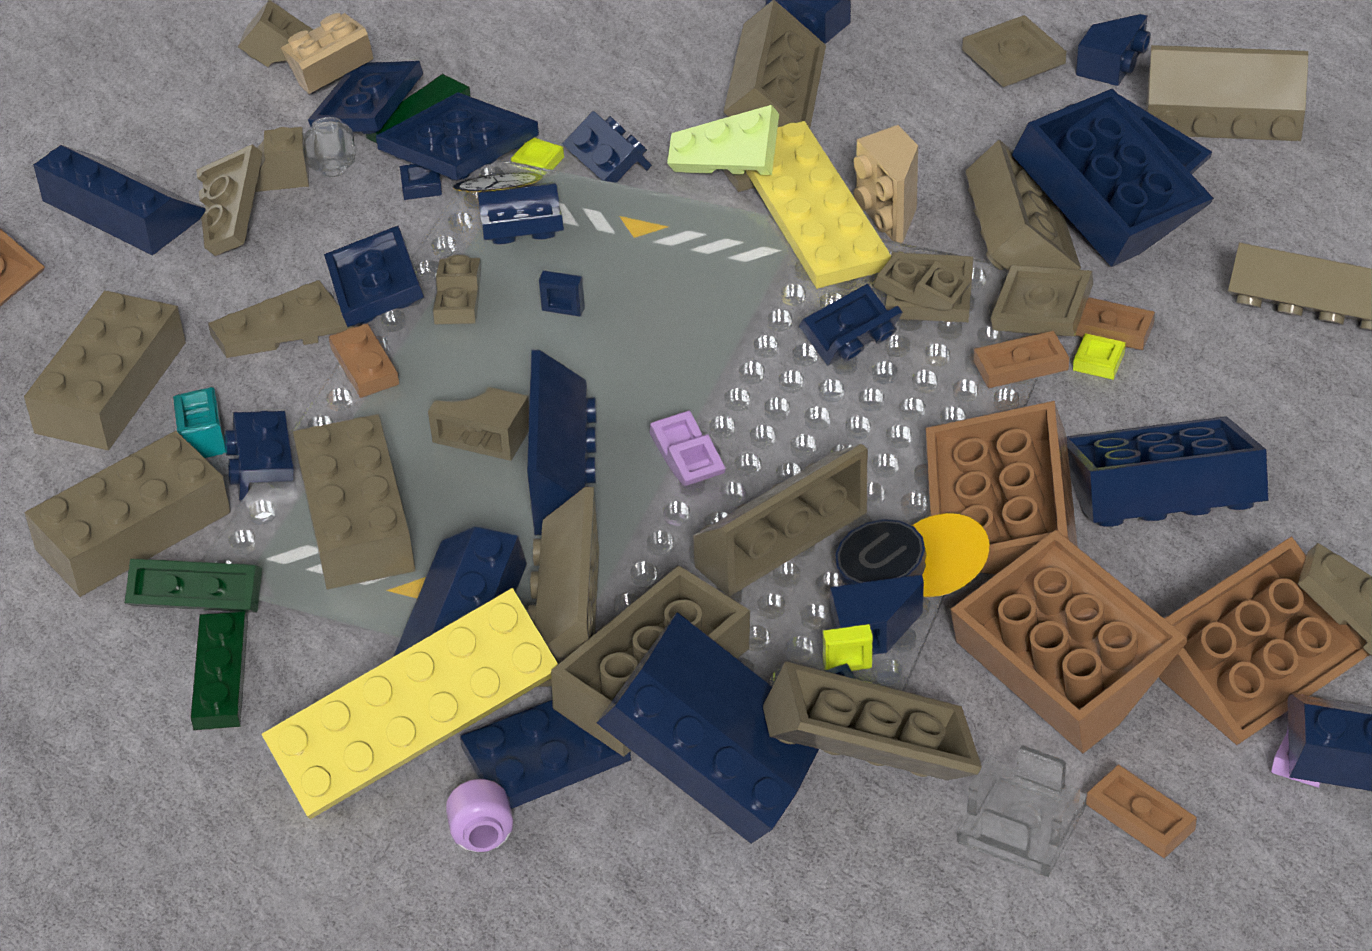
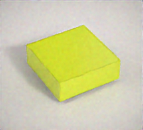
(539, 154)
(1099, 356)
(848, 646)

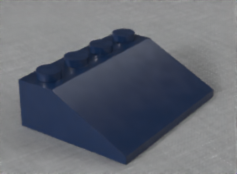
(1110, 175)
(1167, 470)
(705, 729)

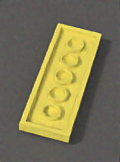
(818, 211)
(410, 703)

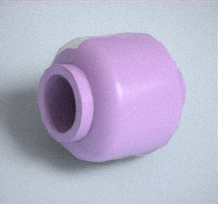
(479, 815)

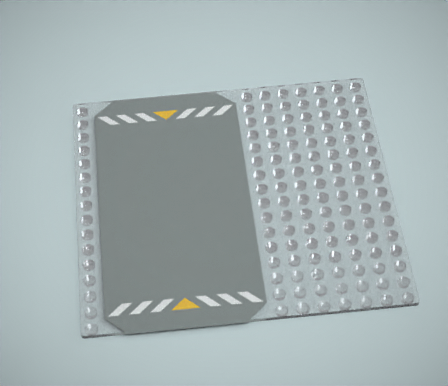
(678, 317)

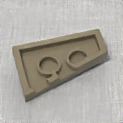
(228, 198)
(284, 318)
(1340, 590)

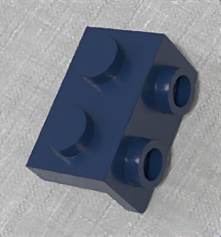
(604, 149)
(520, 212)
(849, 324)
(259, 449)

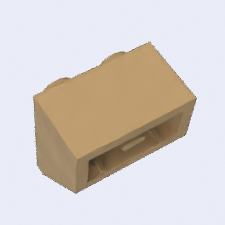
(327, 51)
(887, 180)

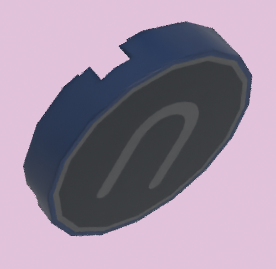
(880, 552)

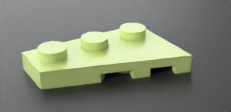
(729, 143)

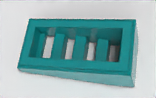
(200, 421)

